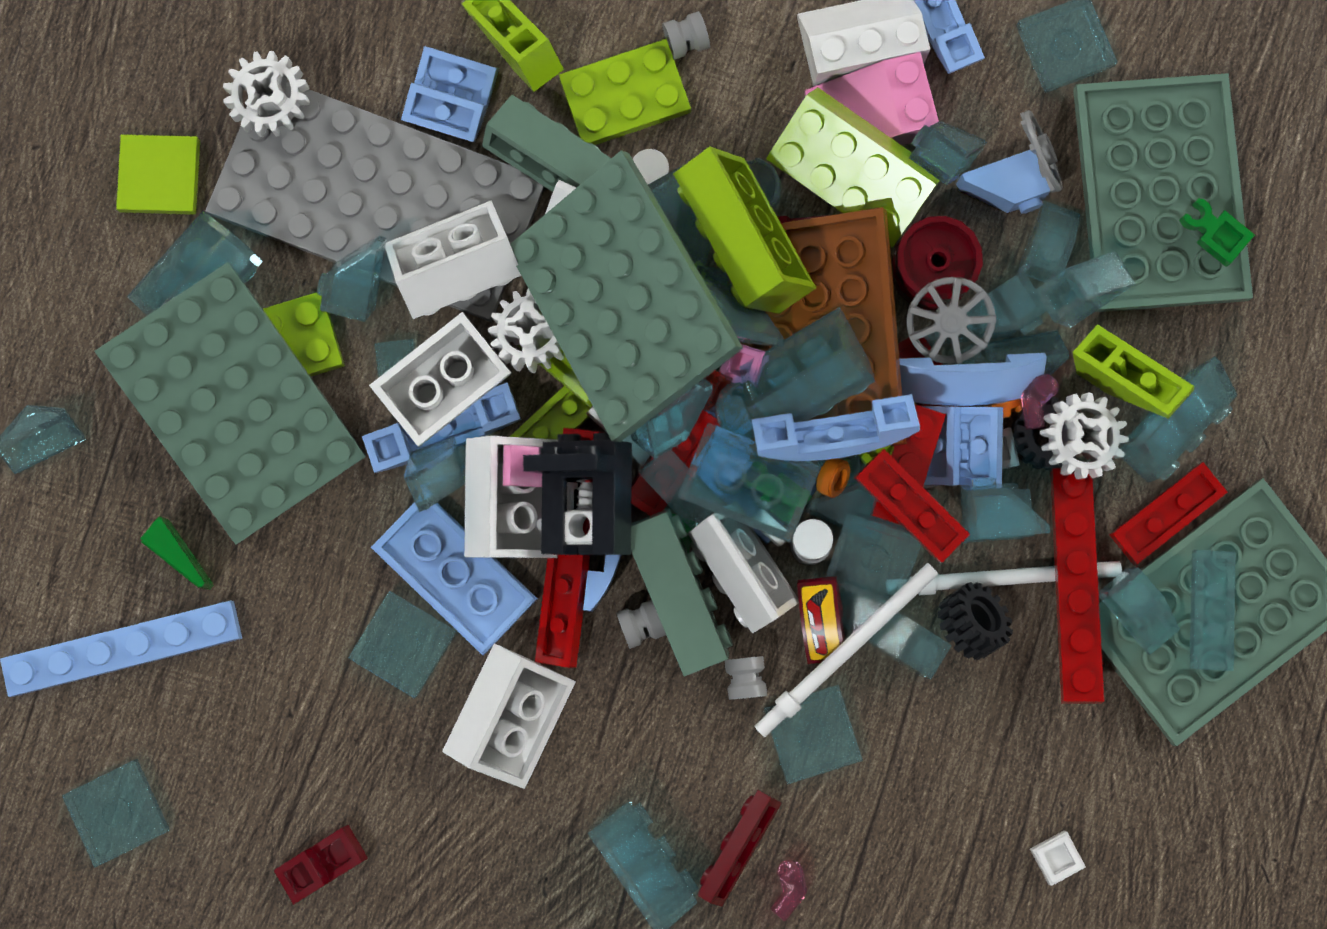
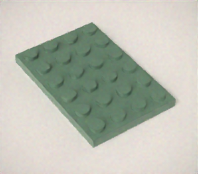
(1143, 164)
(623, 297)
(231, 402)
(1275, 612)

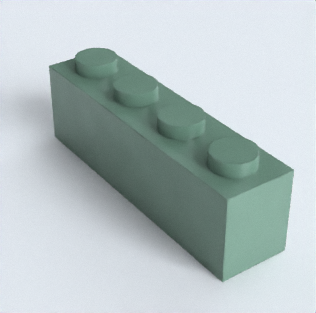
(540, 146)
(677, 592)

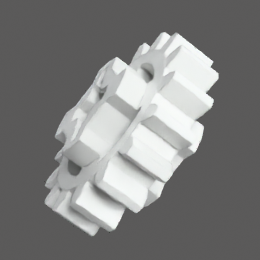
(255, 83)
(524, 326)
(1101, 438)

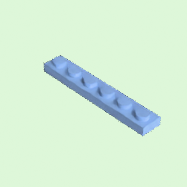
(121, 648)

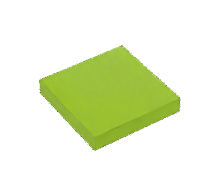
(158, 174)

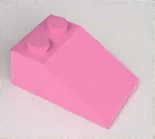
(888, 95)

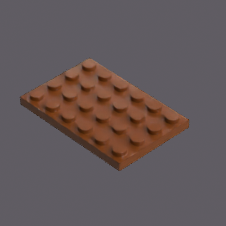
(851, 271)

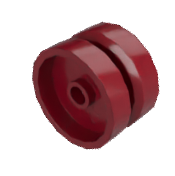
(947, 243)

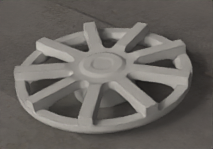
(1043, 149)
(951, 320)

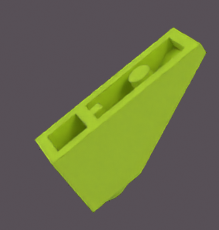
(516, 40)
(1129, 373)

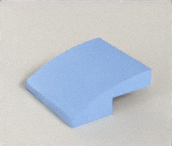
(450, 94)
(967, 446)

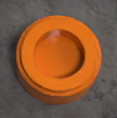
(833, 477)

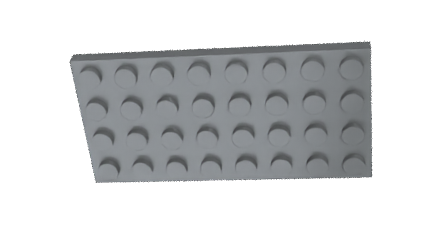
(359, 178)

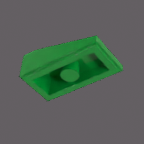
(169, 545)

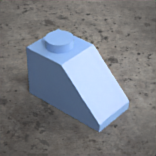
(1008, 183)

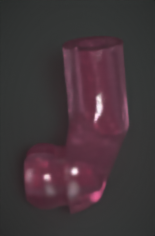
(1035, 397)
(793, 888)

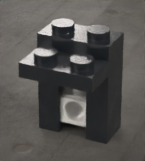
(569, 502)

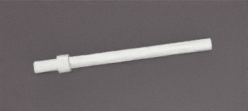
(1009, 577)
(789, 702)

